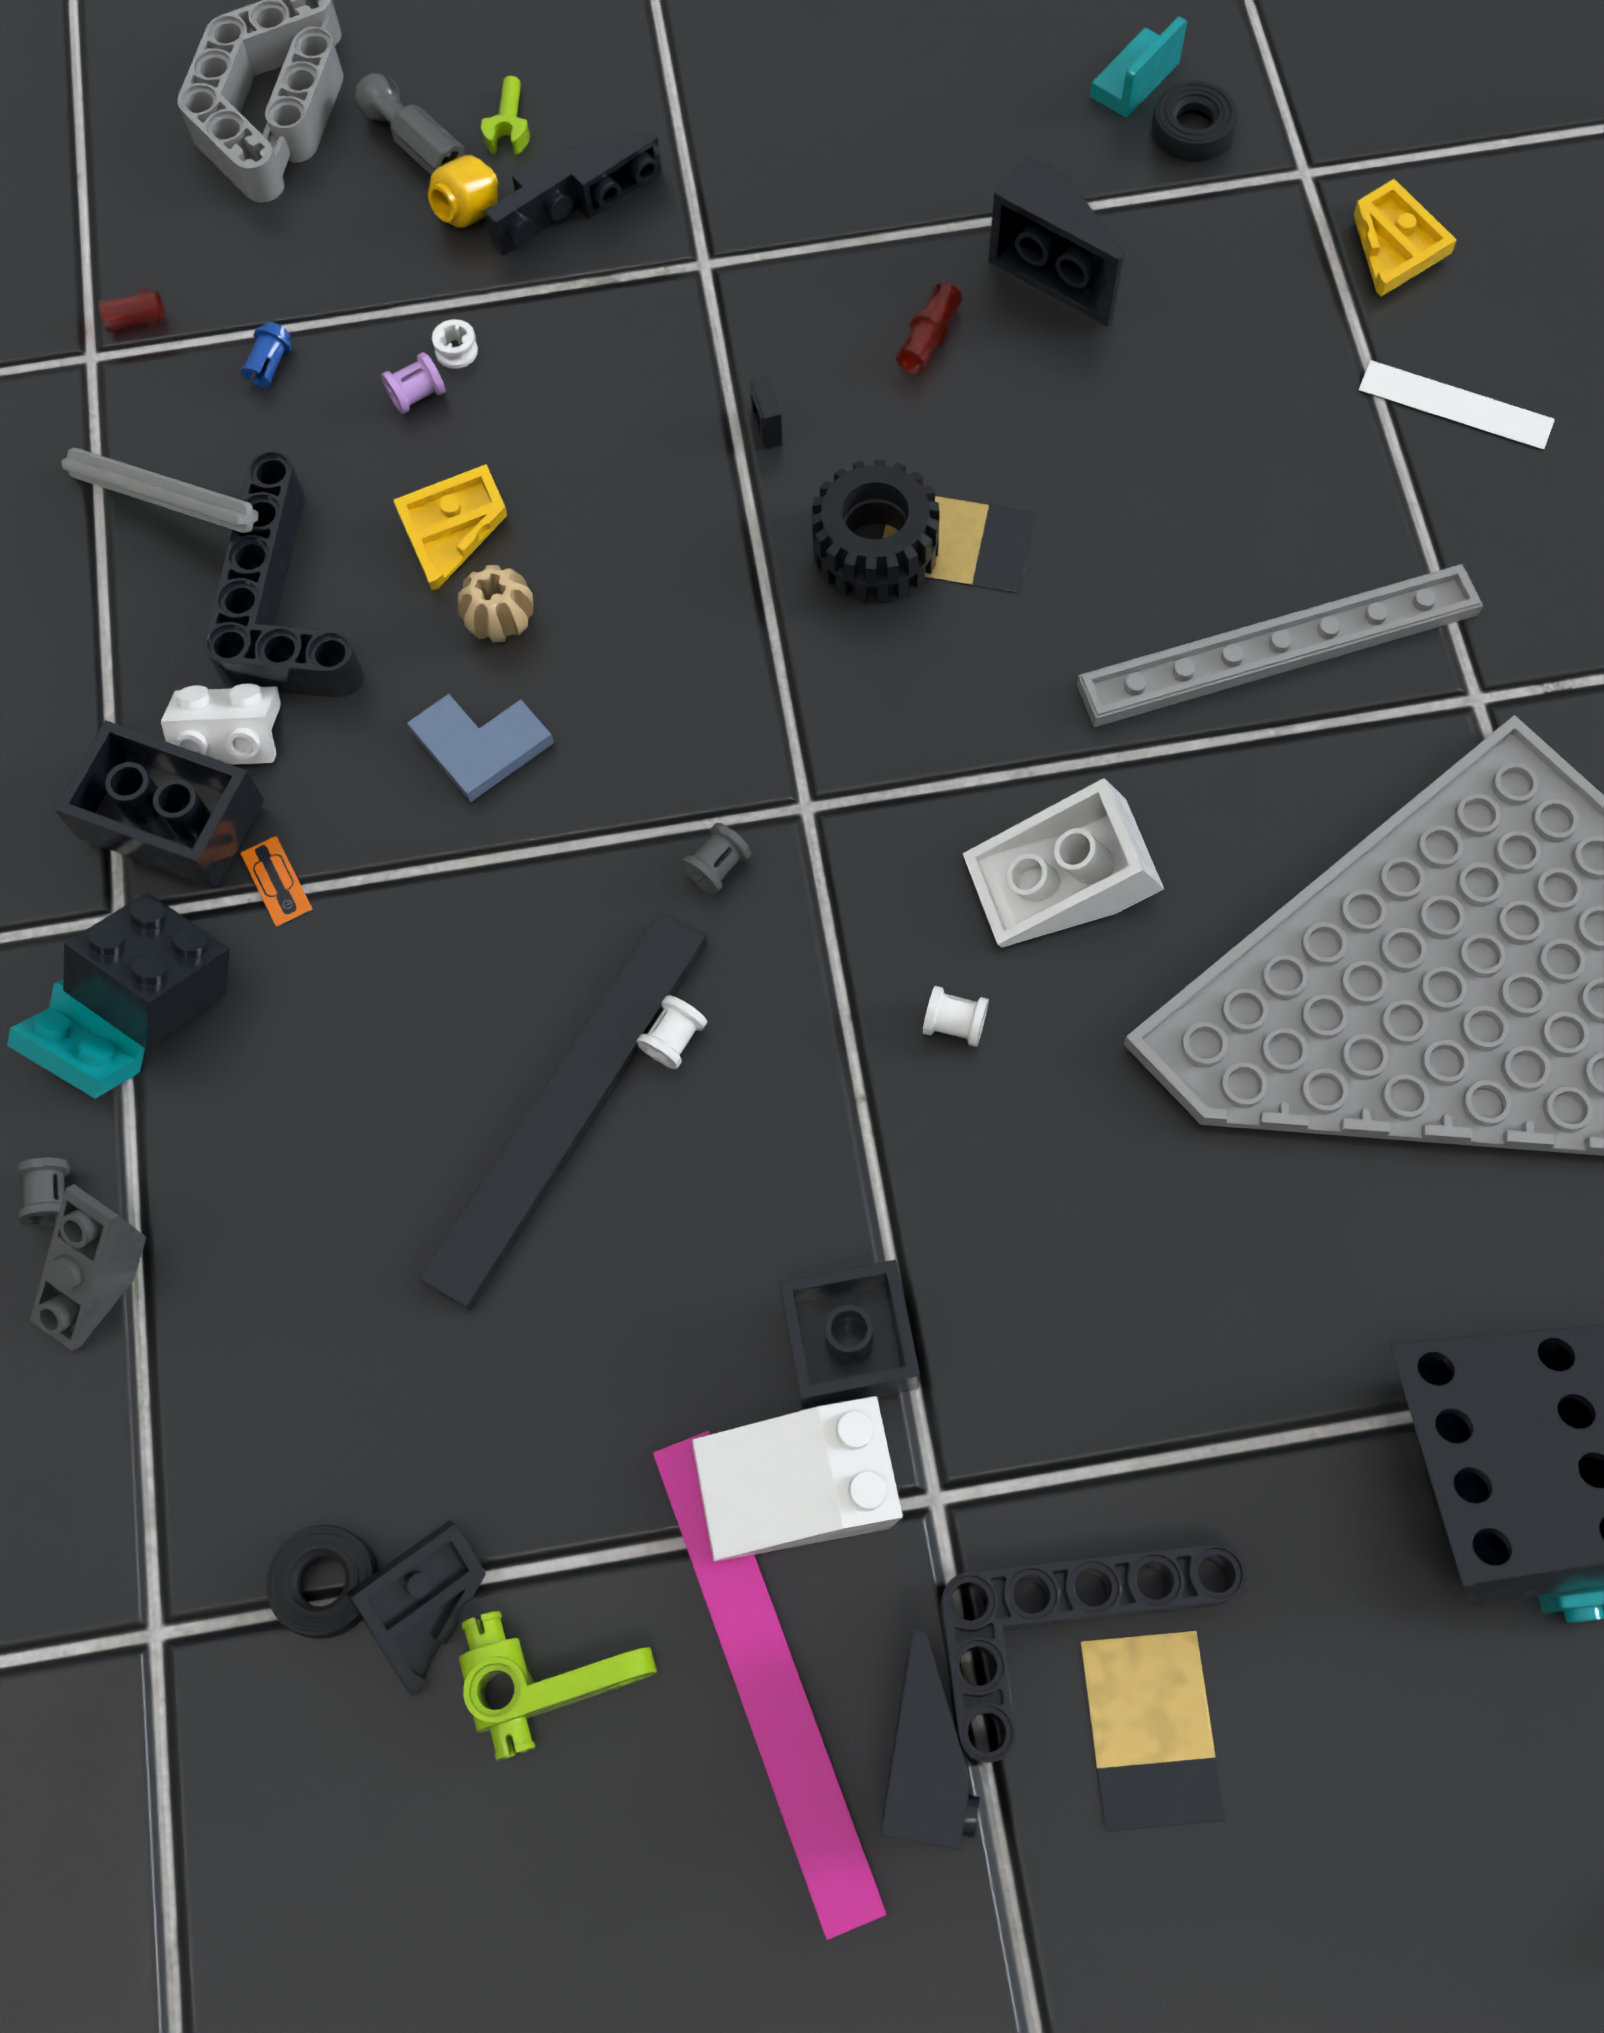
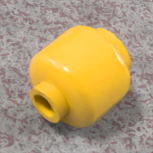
(462, 191)

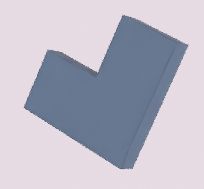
(482, 755)

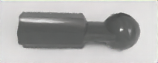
(411, 126)

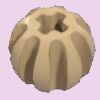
(495, 603)

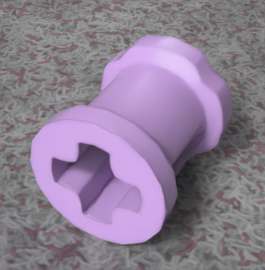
(413, 383)

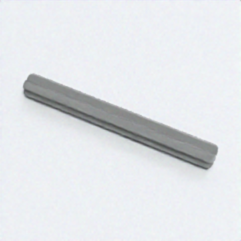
(160, 490)

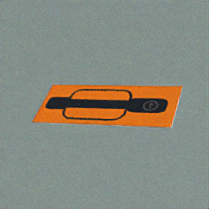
(276, 881)

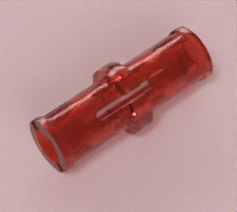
(929, 328)

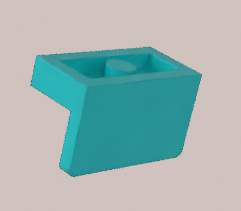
(1139, 68)

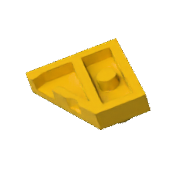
(450, 520)

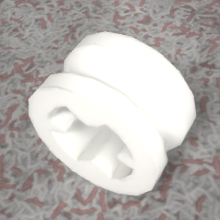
(454, 356)

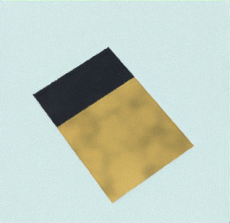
(980, 544)
(1151, 1731)

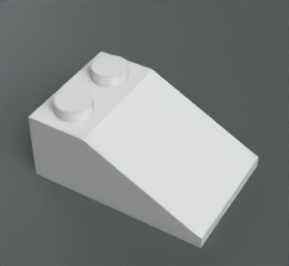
(1063, 866)
(797, 1480)

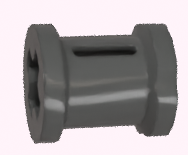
(715, 858)
(42, 1190)

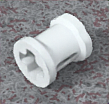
(955, 1016)
(671, 1032)

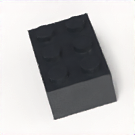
(160, 804)

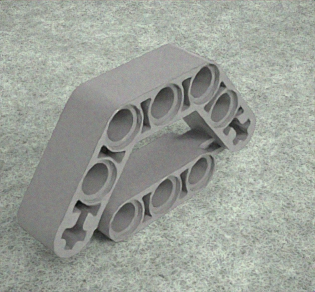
(235, 50)

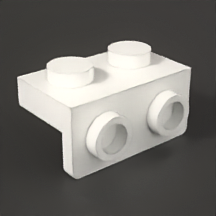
(224, 723)

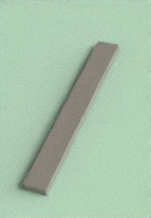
(1278, 645)

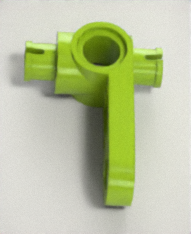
(494, 1655)

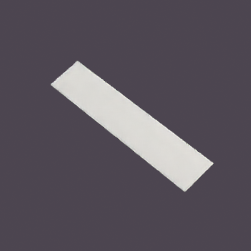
(1457, 404)

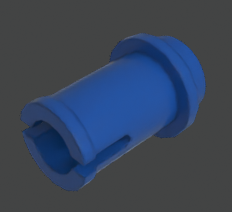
(270, 346)

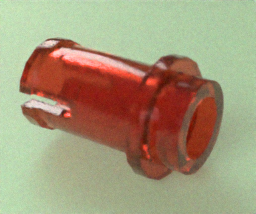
(132, 310)

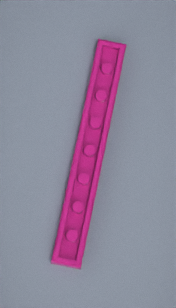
(776, 1712)

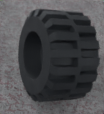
(875, 497)

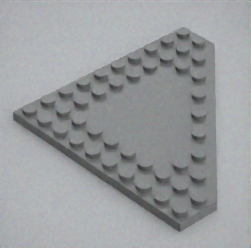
(1422, 979)

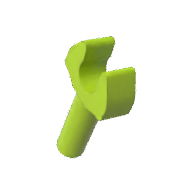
(507, 121)

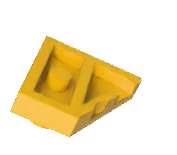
(1398, 236)

